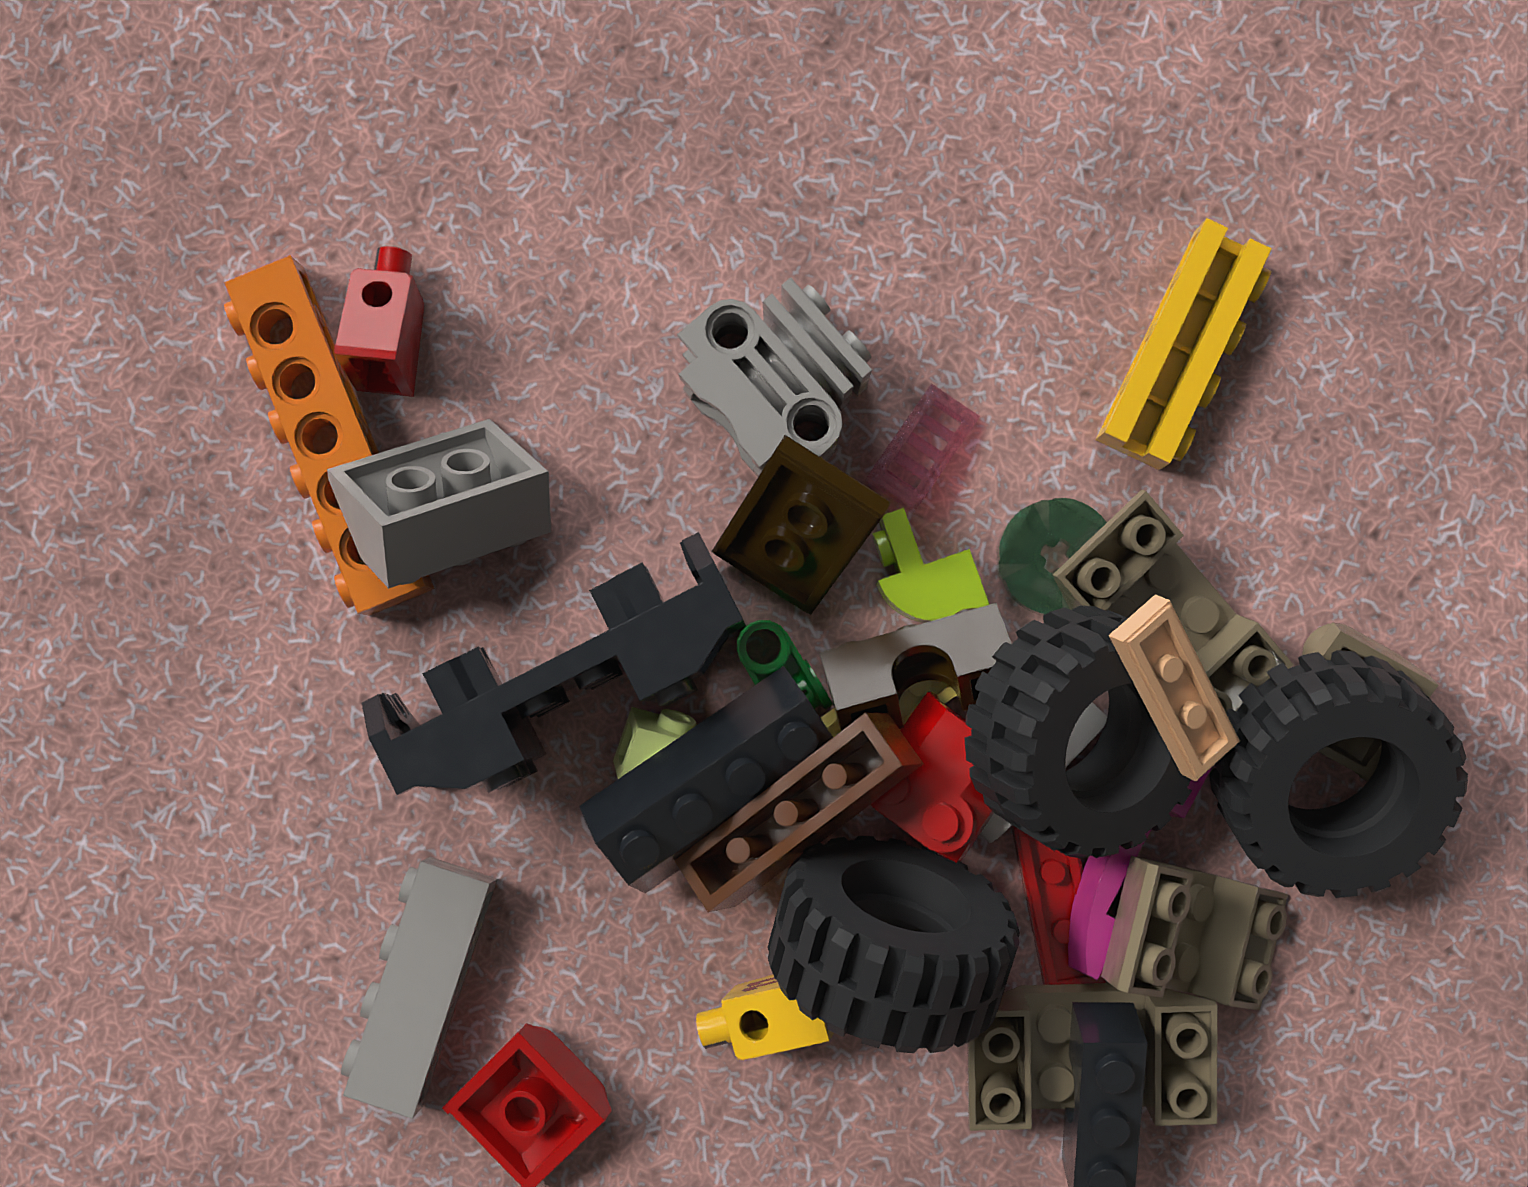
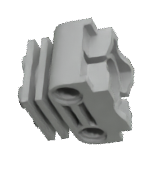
(782, 375)

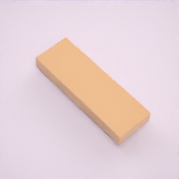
(1174, 687)

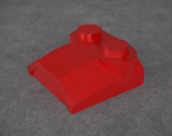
(939, 798)
(531, 1104)

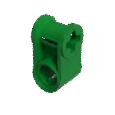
(788, 657)

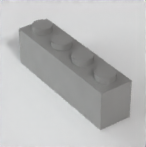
(418, 987)

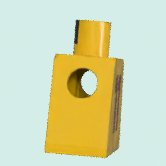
(749, 1034)

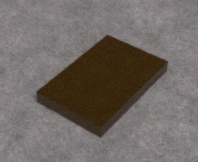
(800, 525)

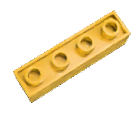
(1184, 346)

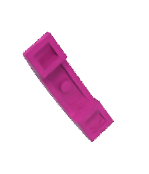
(1100, 882)

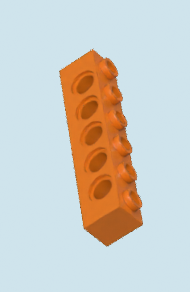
(256, 304)

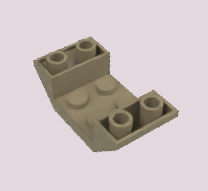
(1140, 558)
(1194, 935)
(1027, 1064)

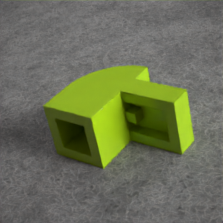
(921, 589)

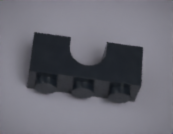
(1108, 1078)

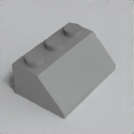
(442, 501)

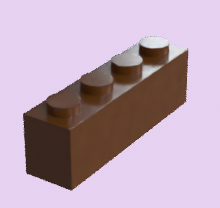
(798, 811)

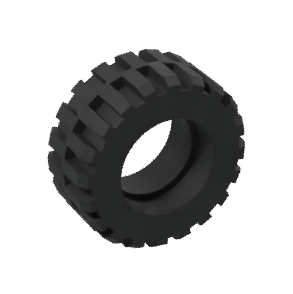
(1024, 732)
(1378, 828)
(892, 944)

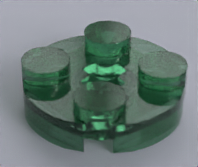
(1021, 544)

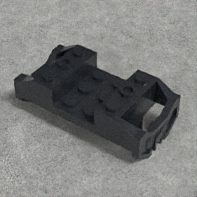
(486, 723)

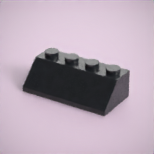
(702, 779)

